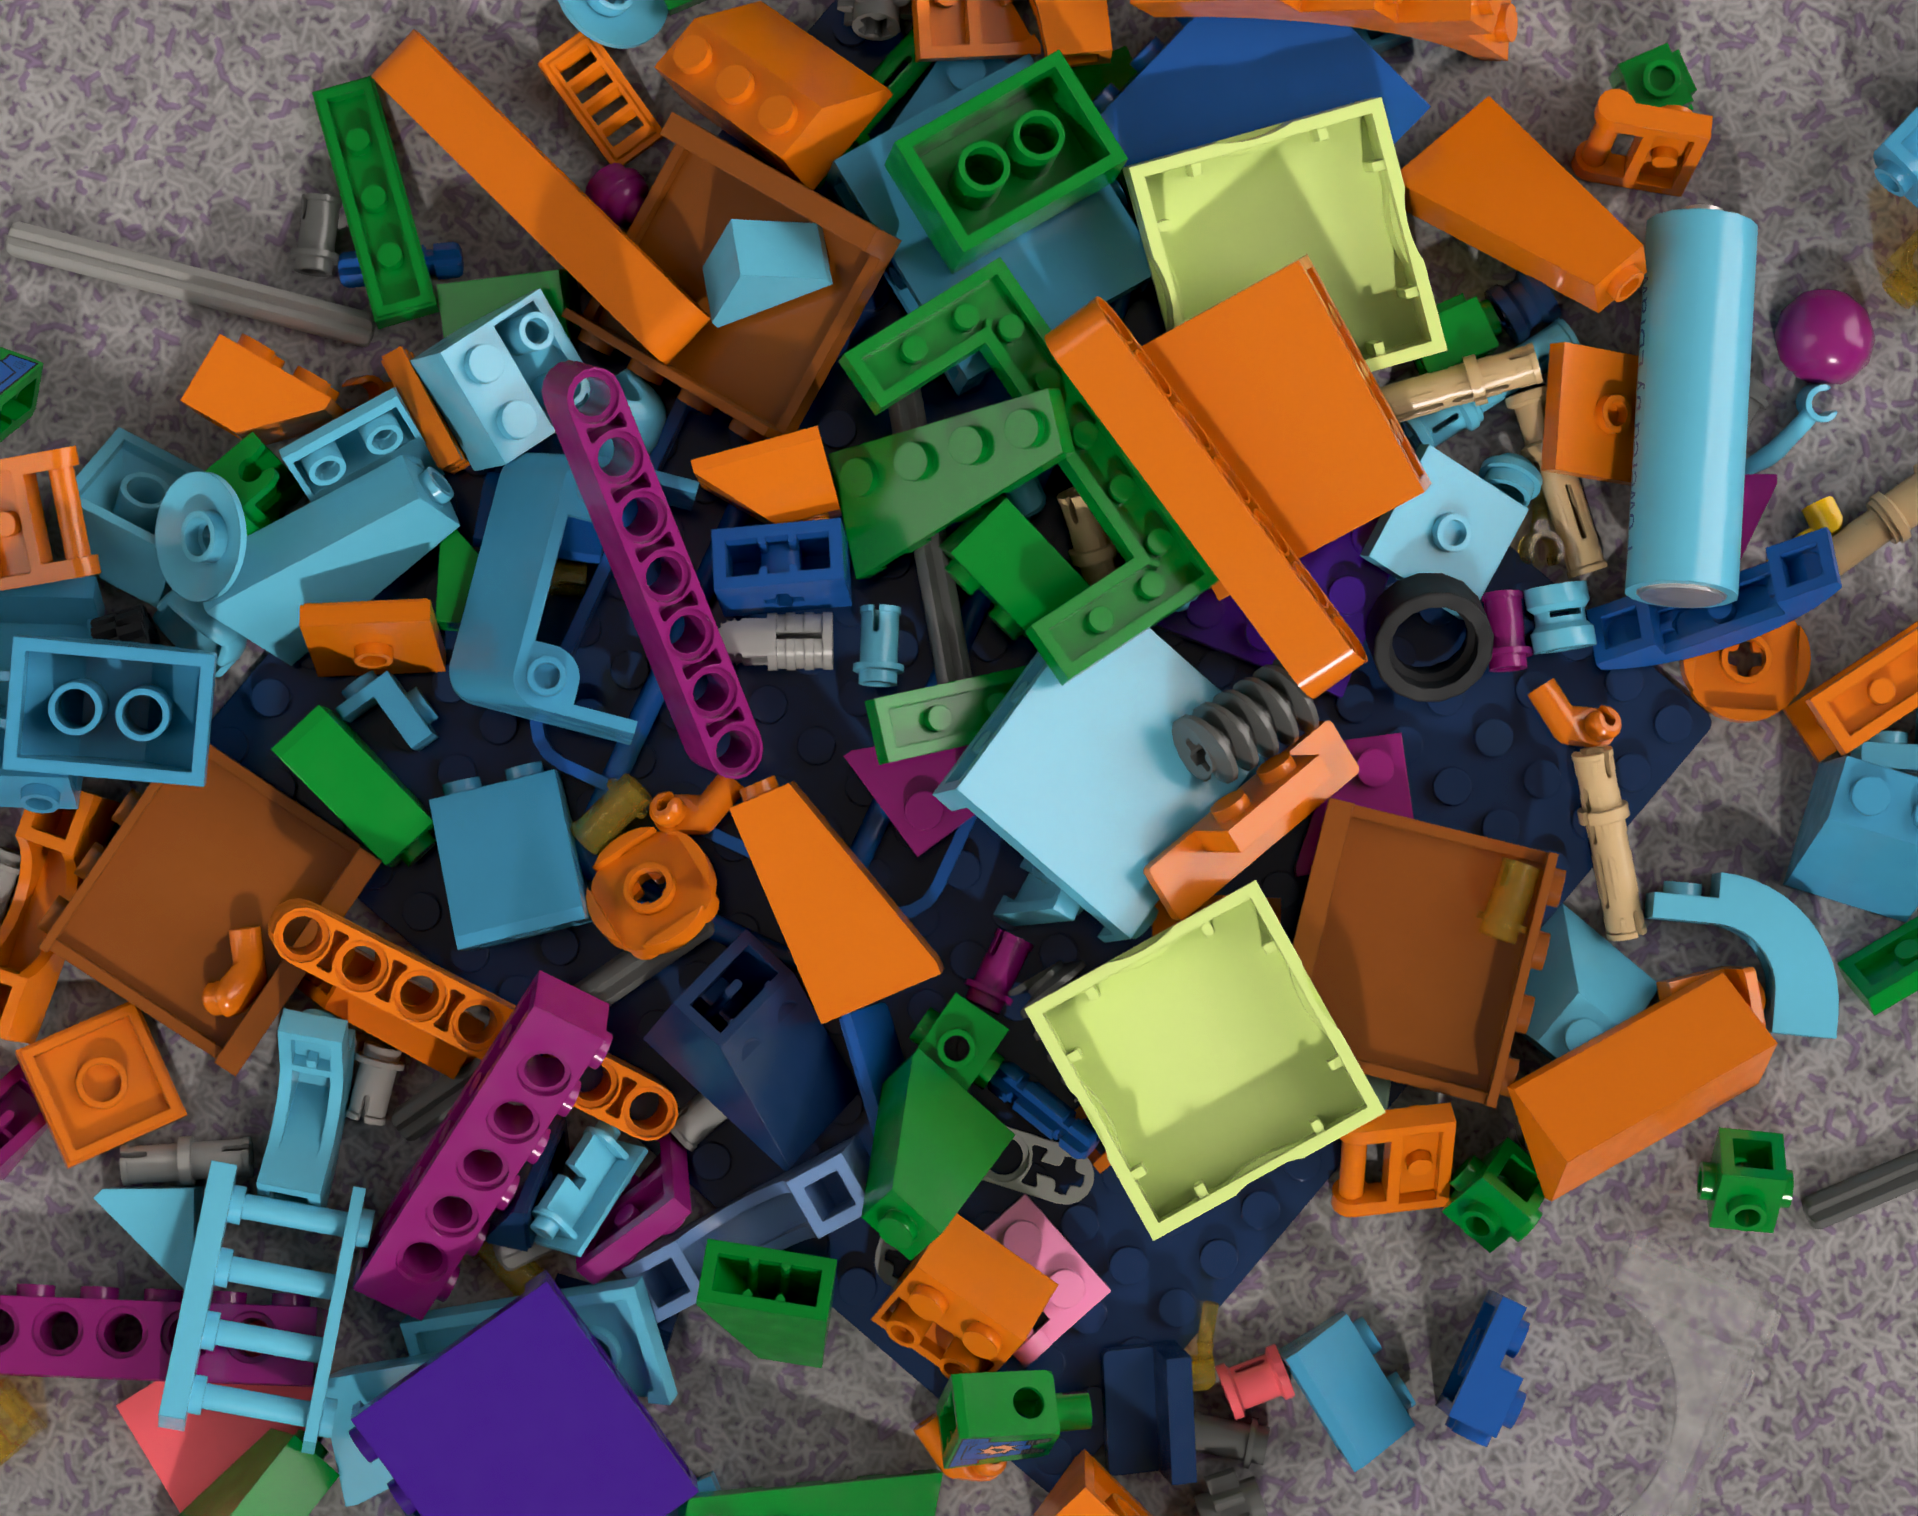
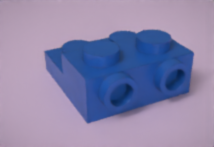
(1479, 1389)

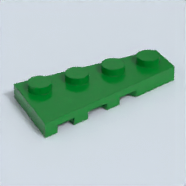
(941, 473)
(866, 1496)

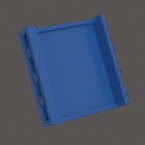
(1243, 76)

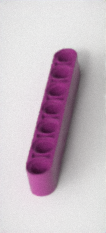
(630, 553)

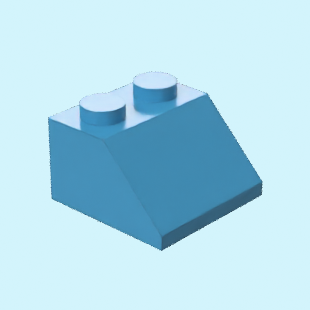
(1348, 1389)

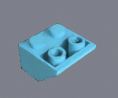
(493, 376)
(356, 445)

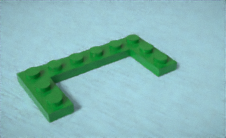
(1000, 320)

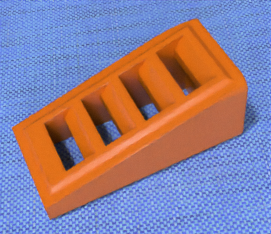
(566, 56)

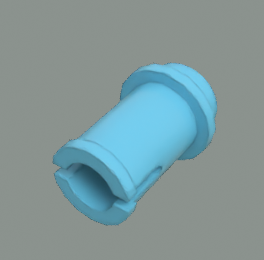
(879, 646)

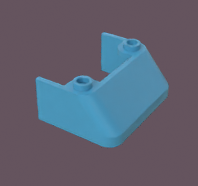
(496, 646)

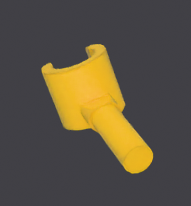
(1822, 514)

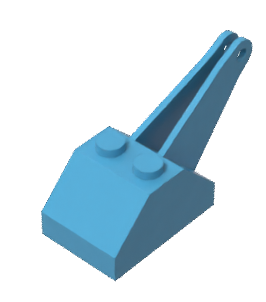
(108, 709)

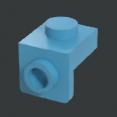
(407, 710)

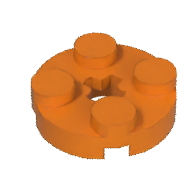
(1767, 688)
(672, 919)

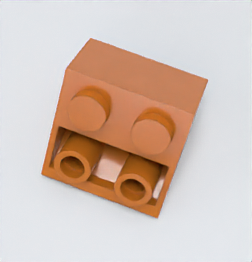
(248, 391)
(965, 1301)

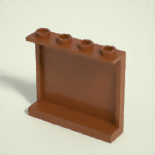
(772, 361)
(185, 874)
(1401, 953)

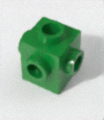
(973, 1024)
(1745, 1180)
(1496, 1196)

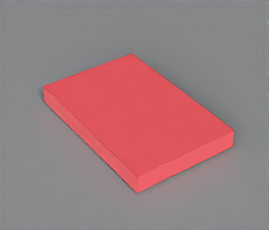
(211, 1441)

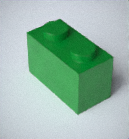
(1010, 566)

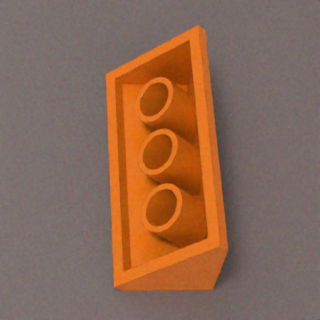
(1639, 1082)

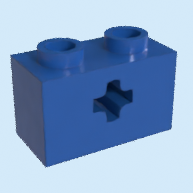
(781, 567)

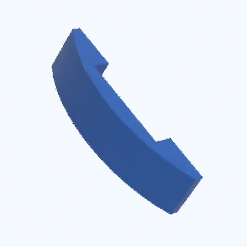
(1791, 583)

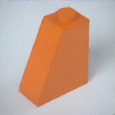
(386, 1027)

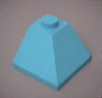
(120, 509)
(1582, 987)

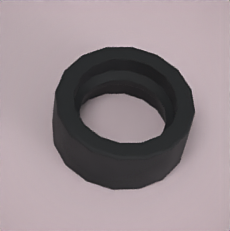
(1442, 679)

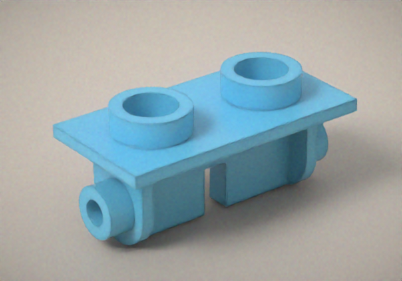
(576, 1209)

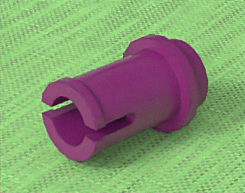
(1507, 624)
(998, 971)

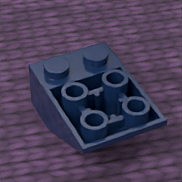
(757, 1050)

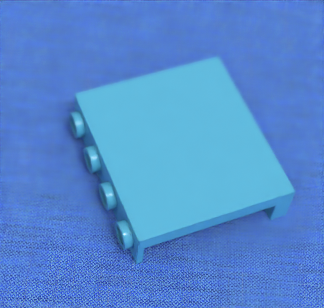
(1092, 776)

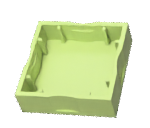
(1292, 189)
(1204, 1059)

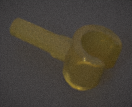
(1540, 530)
(1203, 1363)

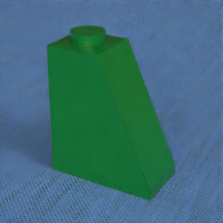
(358, 787)
(926, 1154)
(769, 1299)
(269, 1480)

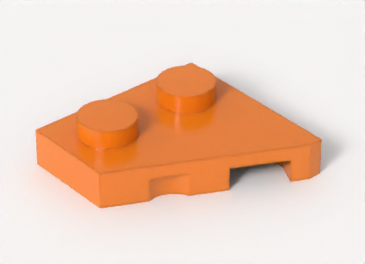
(970, 31)

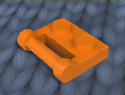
(1661, 155)
(24, 536)
(1414, 1166)

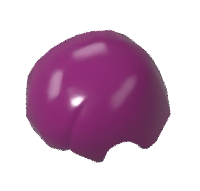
(1824, 337)

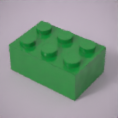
(1005, 161)

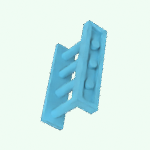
(216, 1266)

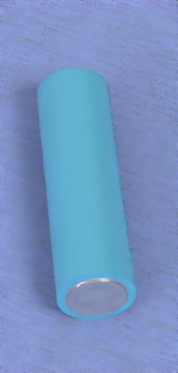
(1691, 408)

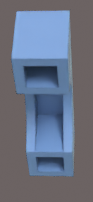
(775, 1215)

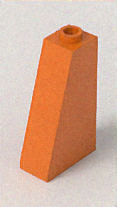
(1521, 206)
(830, 909)

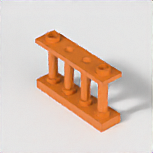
(1860, 698)

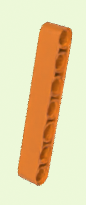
(541, 197)
(1205, 497)
(448, 1000)

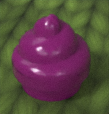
(618, 192)

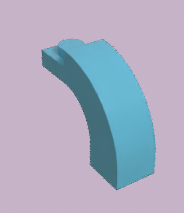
(1793, 956)
(309, 1107)

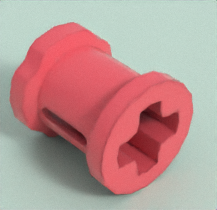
(1255, 1381)

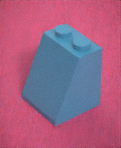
(1859, 838)
(509, 857)

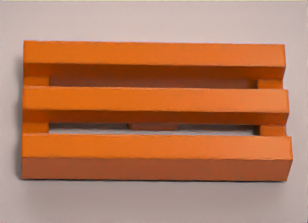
(424, 412)

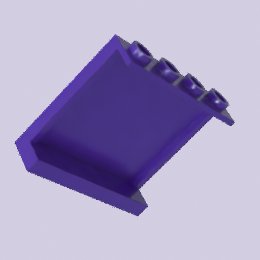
(522, 1424)

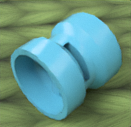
(1564, 631)

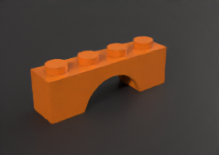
(50, 854)

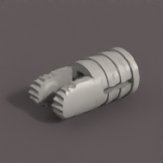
(781, 641)

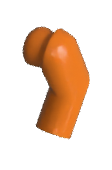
(694, 813)

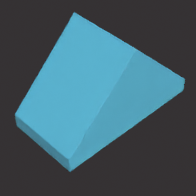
(763, 266)
(159, 1220)

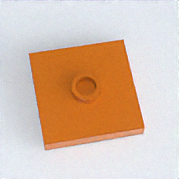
(1590, 413)
(373, 636)
(100, 1083)

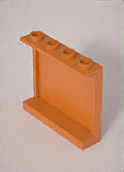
(1292, 408)

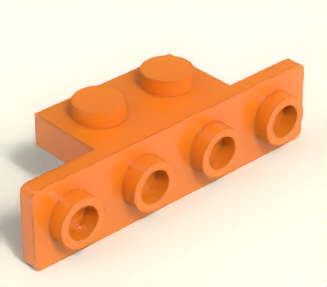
(1250, 820)

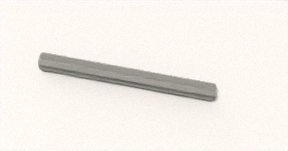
(190, 284)

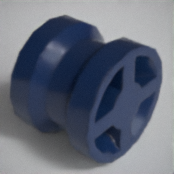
(1523, 305)

